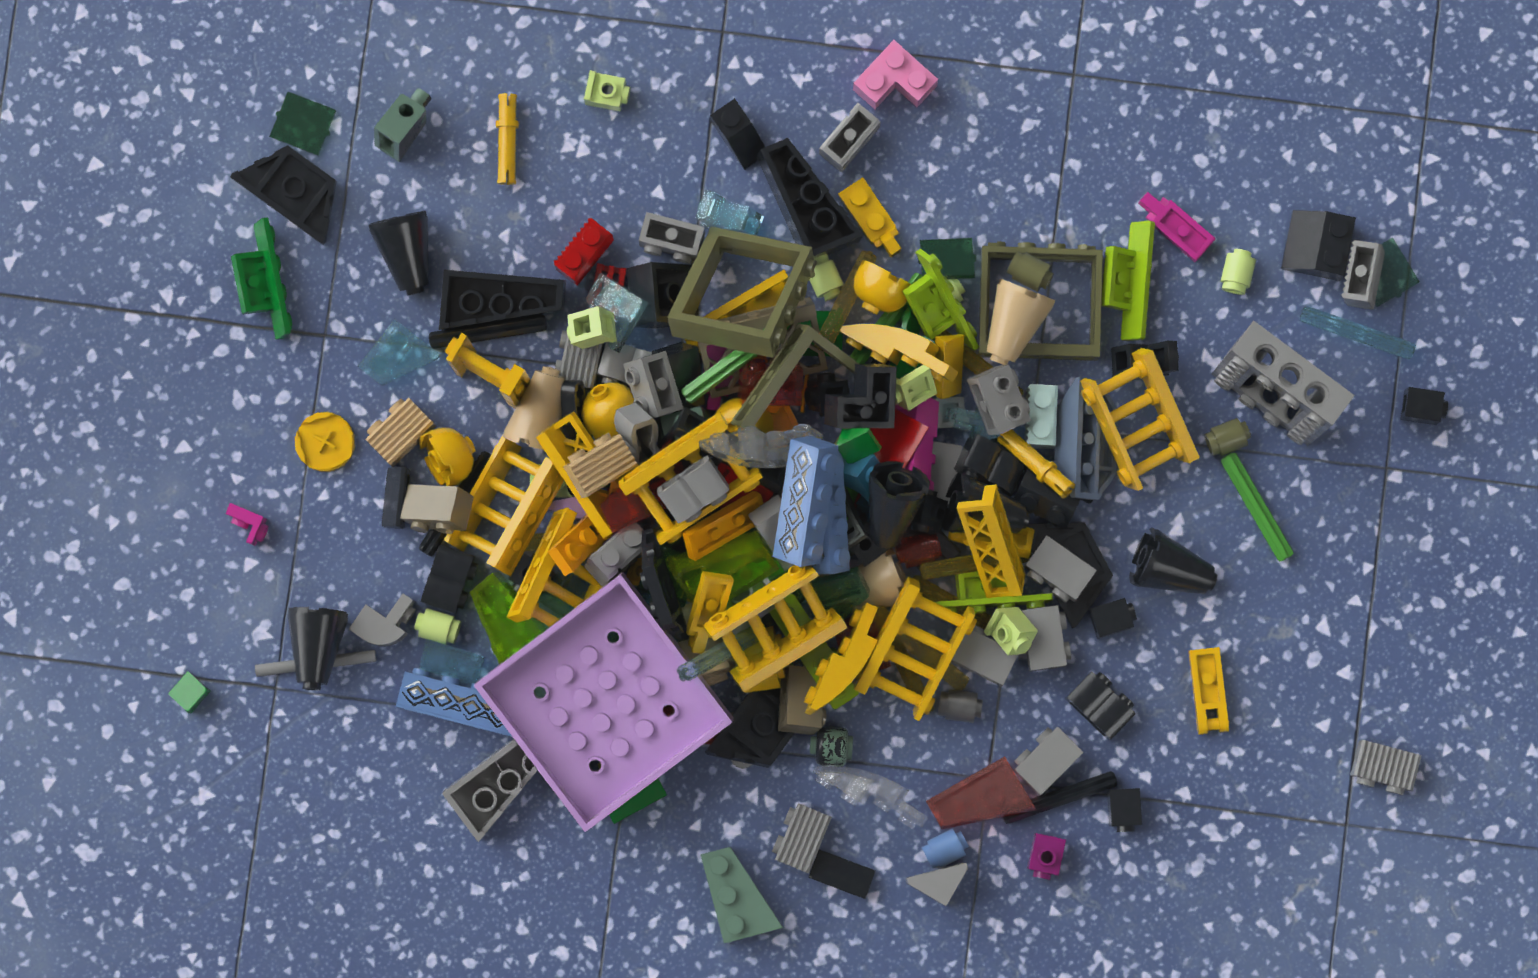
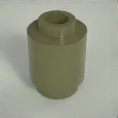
(1030, 271)
(1227, 437)

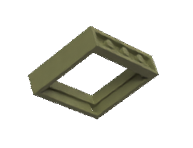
(1054, 253)
(742, 338)
(780, 370)

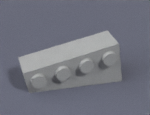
(490, 788)

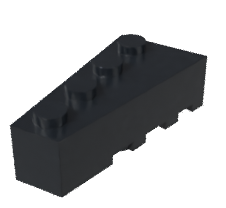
(806, 202)
(488, 297)

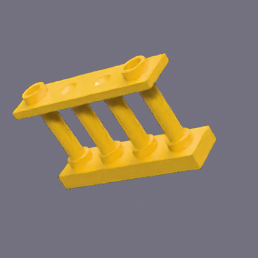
(464, 357)
(1168, 421)
(663, 464)
(526, 518)
(538, 579)
(898, 624)
(786, 650)

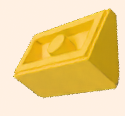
(951, 353)

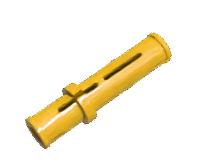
(507, 139)
(1044, 469)

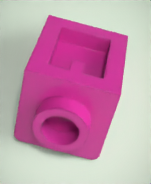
(244, 518)

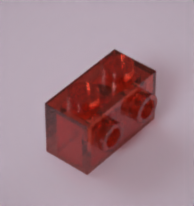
(788, 395)

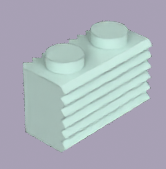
(1043, 414)

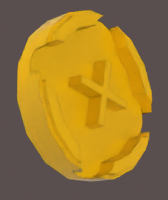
(325, 442)

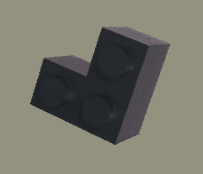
(870, 404)

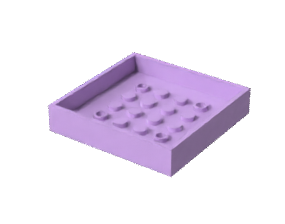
(603, 702)

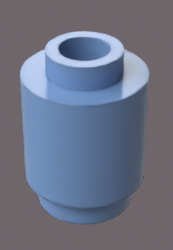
(945, 848)

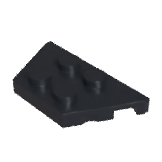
(292, 189)
(1081, 543)
(659, 583)
(754, 731)

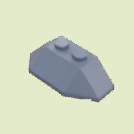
(1081, 445)

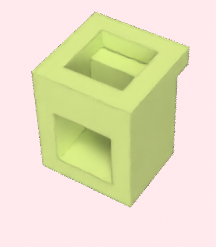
(595, 96)
(591, 327)
(1011, 630)

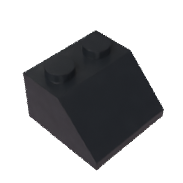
(1318, 243)
(659, 287)

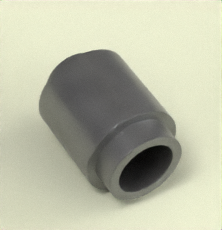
(960, 706)

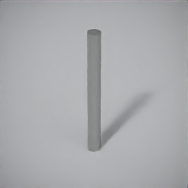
(341, 660)

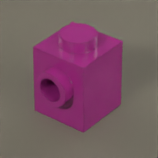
(1046, 856)

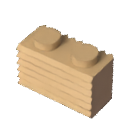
(399, 431)
(600, 465)

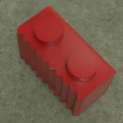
(583, 251)

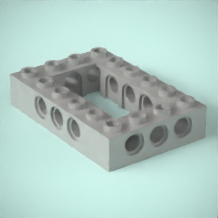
(1315, 411)

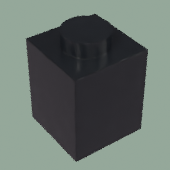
(1423, 406)
(1112, 617)
(1124, 809)

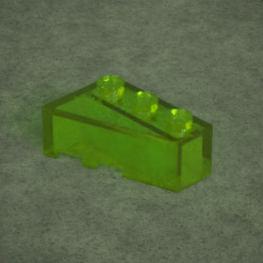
(743, 558)
(493, 601)

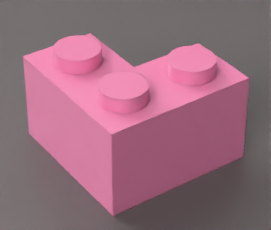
(895, 70)

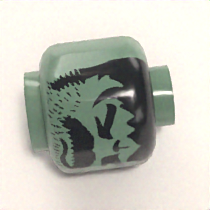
(832, 746)

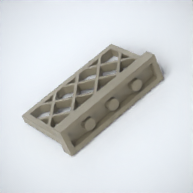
(758, 319)

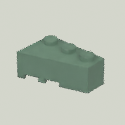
(735, 897)

